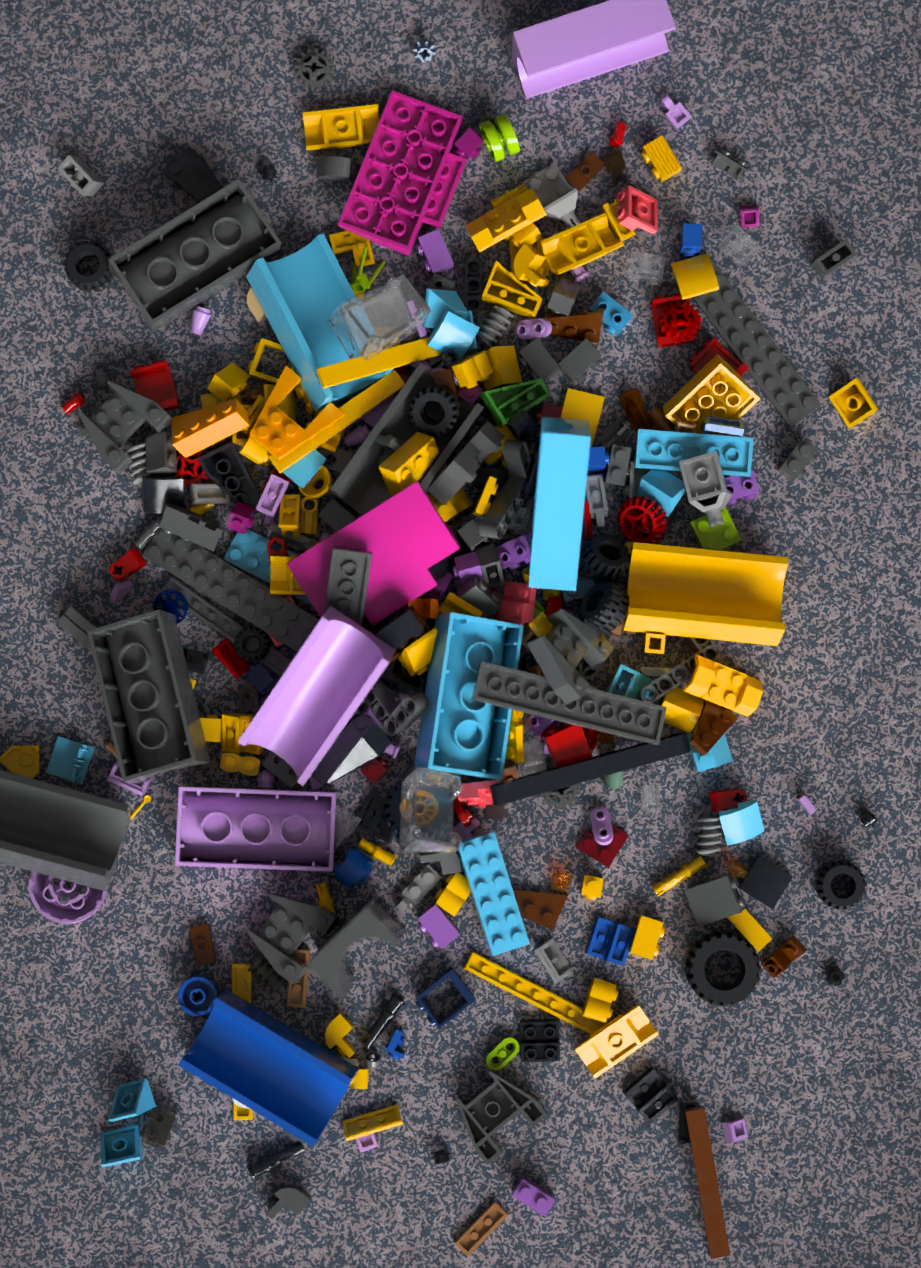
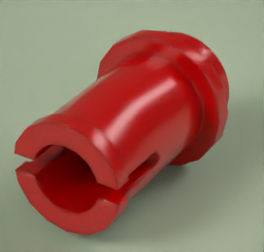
(618, 133)
(72, 403)

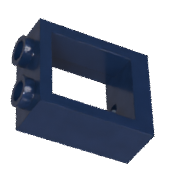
(461, 986)

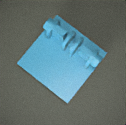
(70, 760)

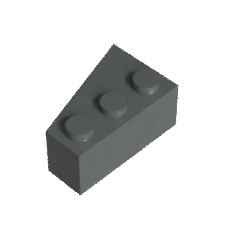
(190, 526)

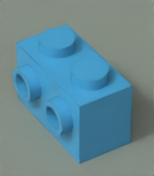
(614, 317)

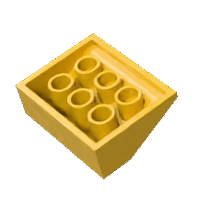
(712, 392)

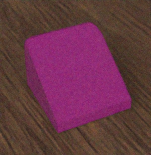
(749, 216)

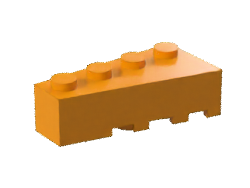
(207, 426)

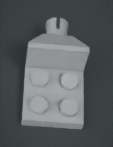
(555, 195)
(706, 485)

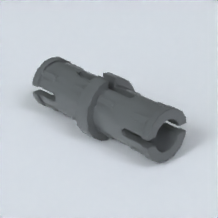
(148, 533)

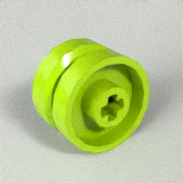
(499, 137)

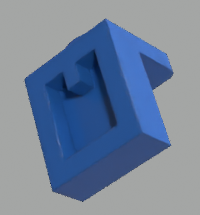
(396, 1040)

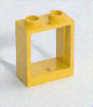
(253, 364)

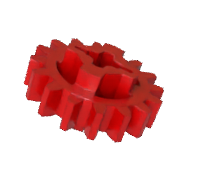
(679, 319)
(197, 478)

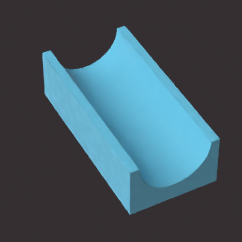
(298, 301)
(559, 503)
(454, 730)

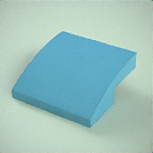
(453, 334)
(305, 468)
(741, 822)

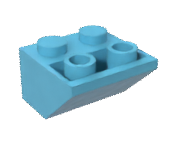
(628, 682)

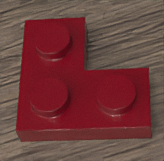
(602, 853)

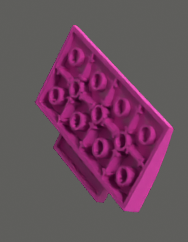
(405, 158)
(404, 542)

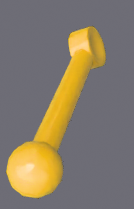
(147, 798)

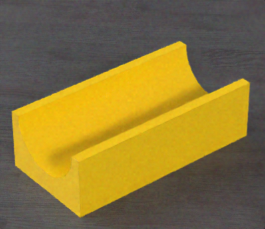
(705, 594)

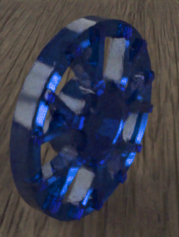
(171, 605)

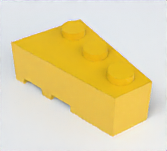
(510, 293)
(409, 462)

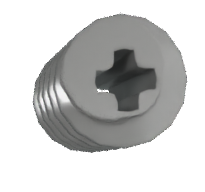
(493, 326)
(138, 458)
(709, 836)

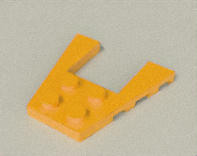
(277, 430)

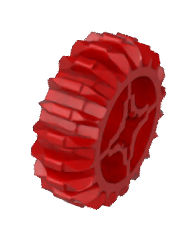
(651, 522)

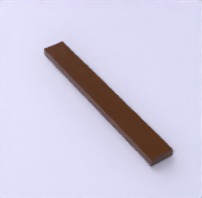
(707, 1182)

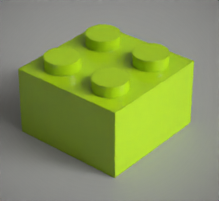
(715, 537)

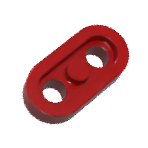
(464, 816)

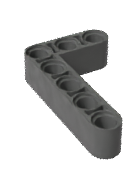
(510, 496)
(684, 668)
(390, 715)

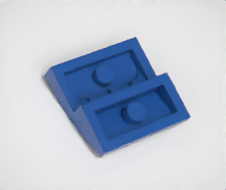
(610, 941)

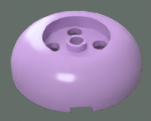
(47, 899)

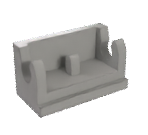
(553, 960)

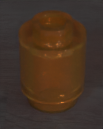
(659, 420)

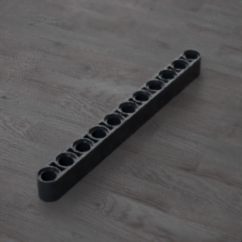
(588, 769)

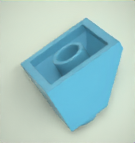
(439, 302)
(717, 756)

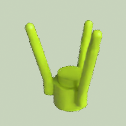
(359, 281)

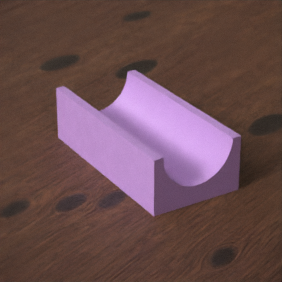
(589, 43)
(319, 692)
(255, 828)

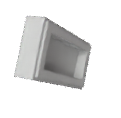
(208, 494)

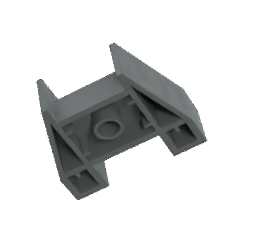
(119, 420)
(466, 463)
(563, 649)
(287, 930)
(493, 1110)

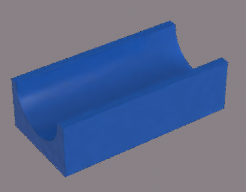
(269, 1067)

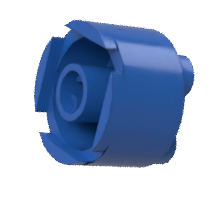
(354, 868)
(188, 999)

